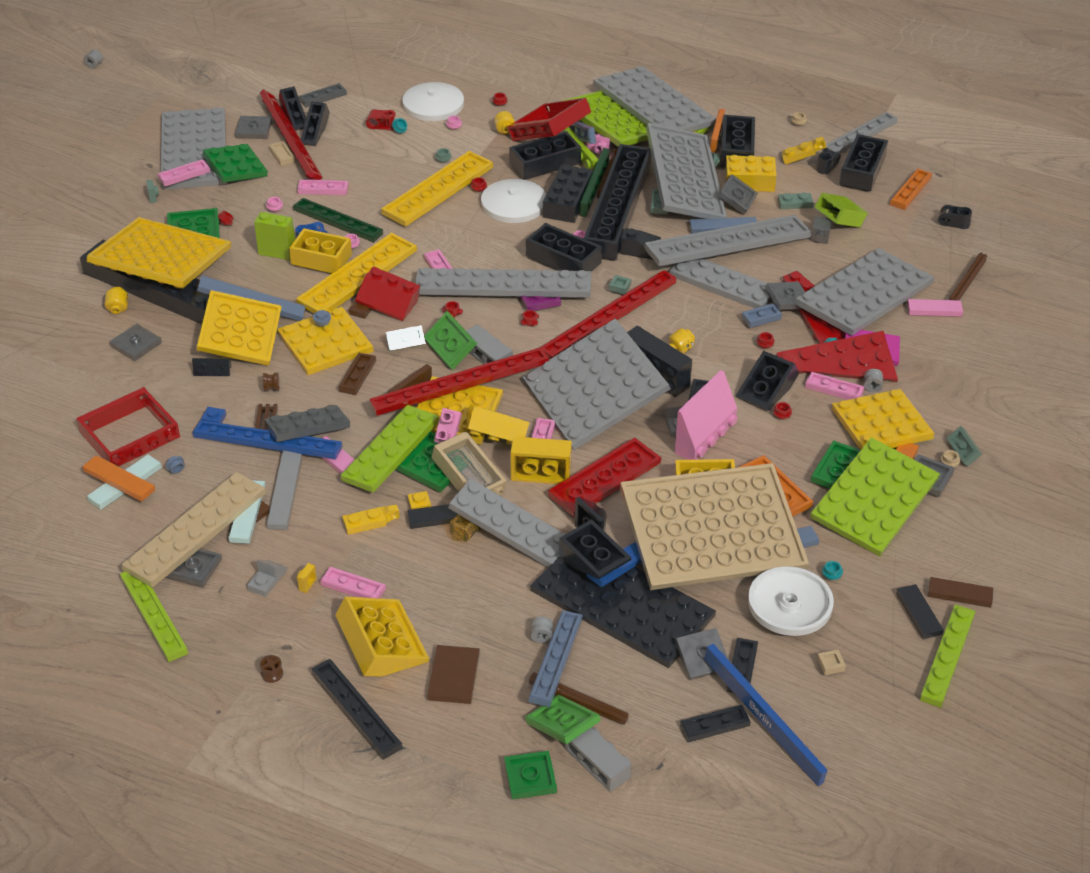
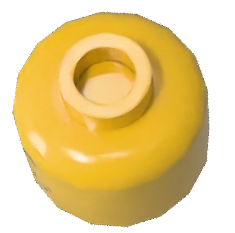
(503, 120)
(116, 300)
(682, 340)

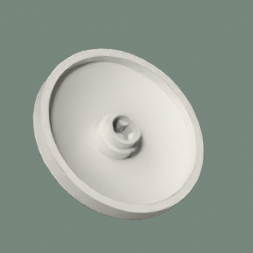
(433, 101)
(513, 200)
(790, 601)

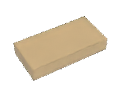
(282, 153)

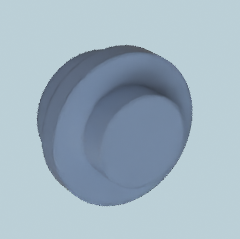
(322, 318)
(175, 464)

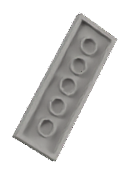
(723, 282)
(507, 522)

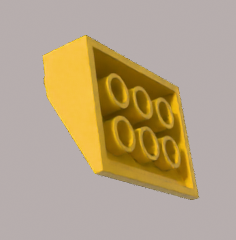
(380, 635)

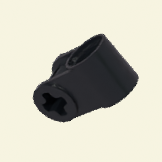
(827, 160)
(957, 216)

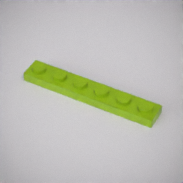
(155, 617)
(947, 656)

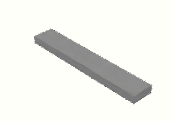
(869, 128)
(284, 491)

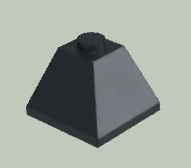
(633, 243)
(587, 510)

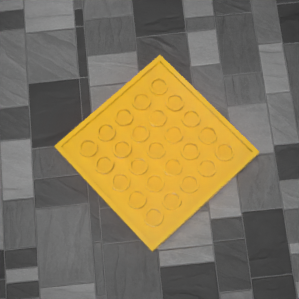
(159, 252)

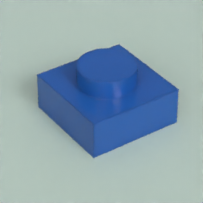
(214, 415)

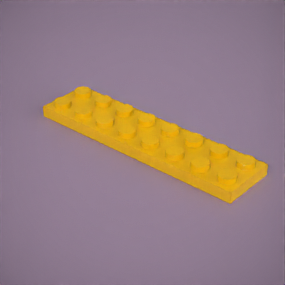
(436, 188)
(348, 279)

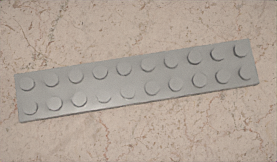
(727, 240)
(504, 282)

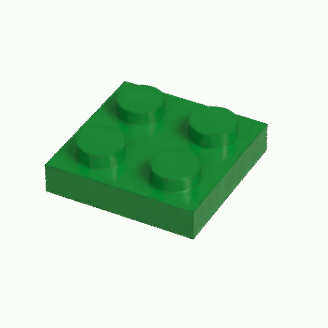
(530, 775)

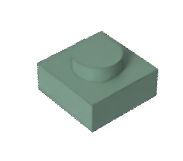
(152, 191)
(620, 284)

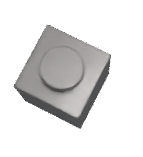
(821, 230)

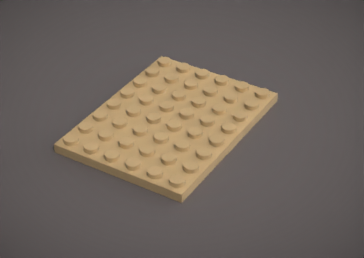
(712, 525)

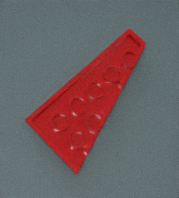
(821, 329)
(845, 357)

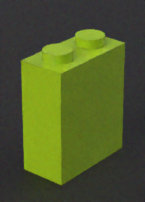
(841, 210)
(274, 235)

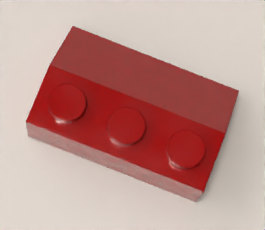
(388, 293)

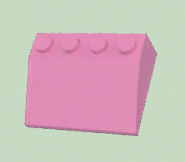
(705, 418)

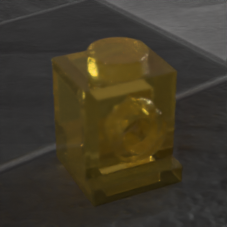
(462, 529)

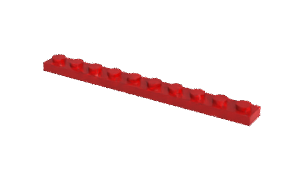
(291, 136)
(612, 311)
(458, 381)

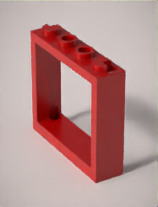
(550, 122)
(120, 408)

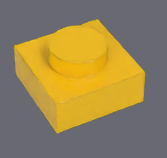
(419, 500)
(306, 577)

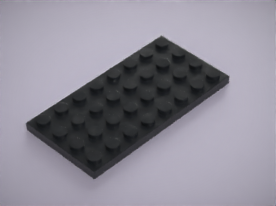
(626, 608)

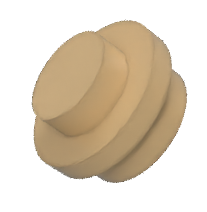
(799, 118)
(950, 458)

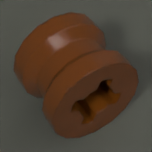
(271, 381)
(271, 668)

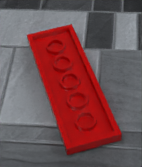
(605, 475)

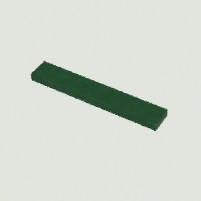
(594, 183)
(338, 219)

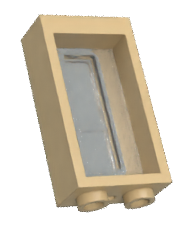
(464, 460)

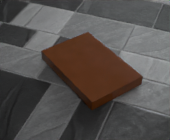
(453, 674)

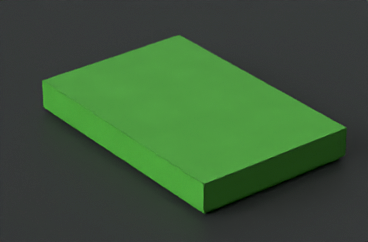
(450, 340)
(563, 719)

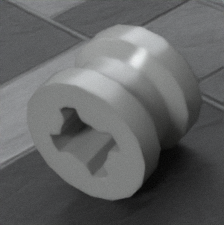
(93, 59)
(873, 380)
(541, 629)

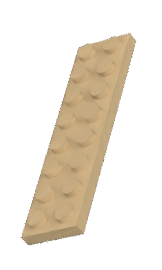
(193, 529)

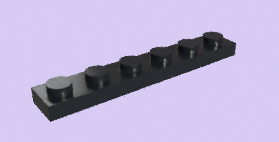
(357, 709)

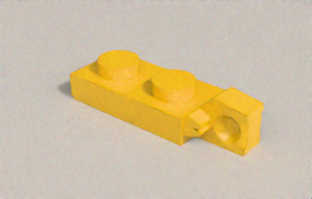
(803, 150)
(370, 519)

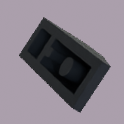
(292, 107)
(315, 123)

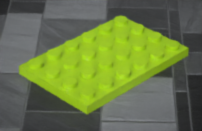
(613, 120)
(875, 496)

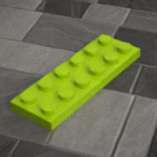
(390, 448)

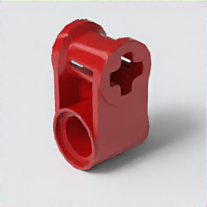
(382, 121)

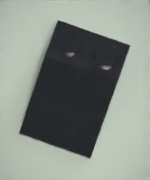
(768, 381)
(592, 550)

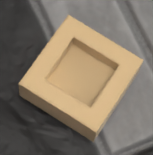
(831, 662)

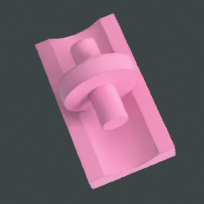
(601, 142)
(447, 425)

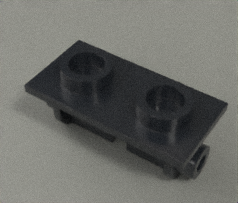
(211, 366)

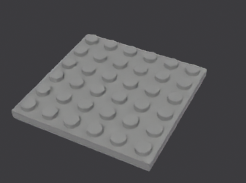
(596, 383)

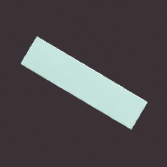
(107, 494)
(244, 524)

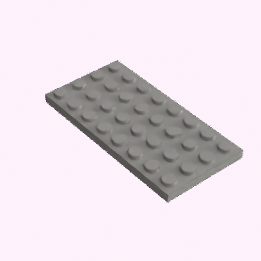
(653, 100)
(185, 137)
(685, 172)
(864, 291)

